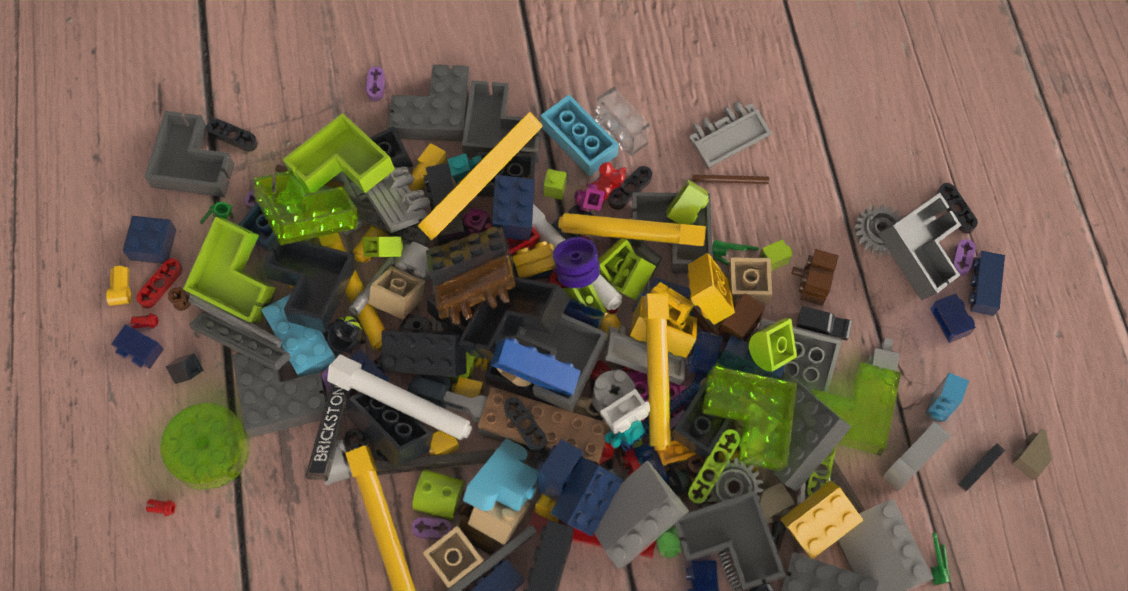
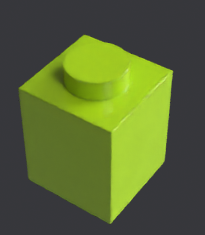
(555, 184)
(778, 252)

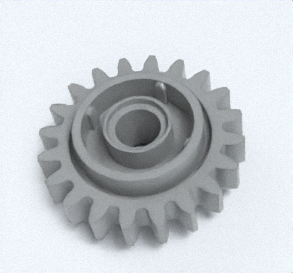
(868, 225)
(737, 473)

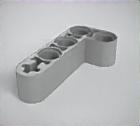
(916, 456)

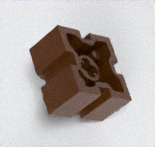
(816, 276)

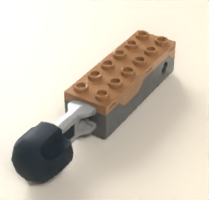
(489, 412)

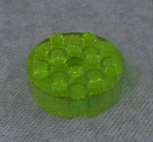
(184, 444)

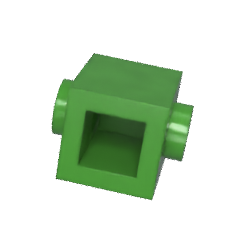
(669, 543)

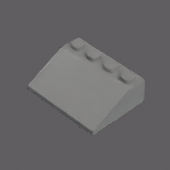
(815, 357)
(638, 515)
(885, 550)

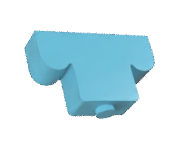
(503, 479)

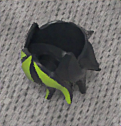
(344, 335)

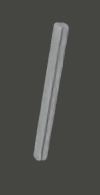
(234, 320)

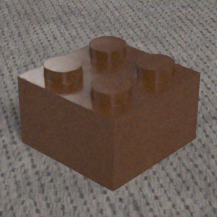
(744, 320)

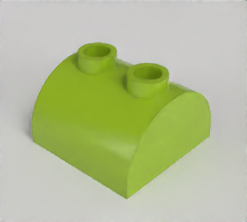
(613, 259)
(773, 345)
(438, 495)

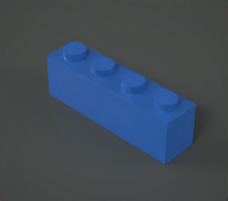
(535, 367)

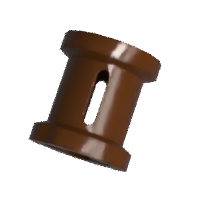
(178, 304)
(690, 466)

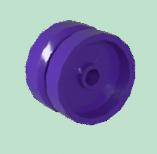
(576, 262)

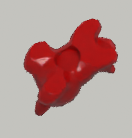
(609, 178)

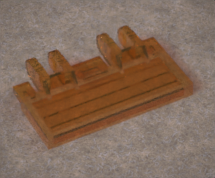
(471, 287)

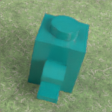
(461, 166)
(629, 436)

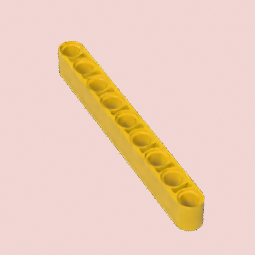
(479, 176)

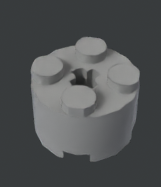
(413, 260)
(607, 383)
(340, 468)

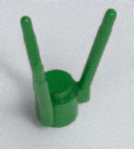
(219, 210)
(721, 249)
(940, 573)

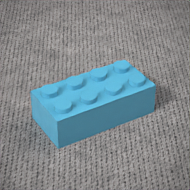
(579, 135)
(306, 346)

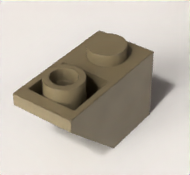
(1035, 456)
(775, 502)

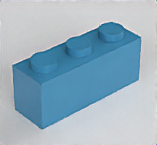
(947, 397)

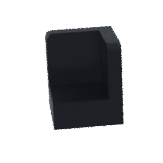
(184, 368)

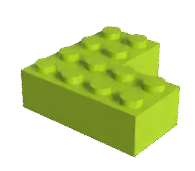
(337, 149)
(220, 274)

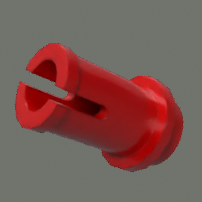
(145, 321)
(162, 507)

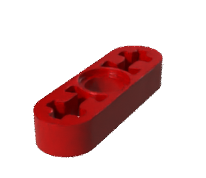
(159, 274)

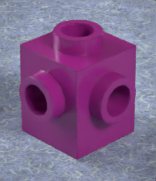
(589, 197)
(475, 221)

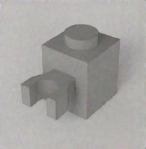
(884, 357)

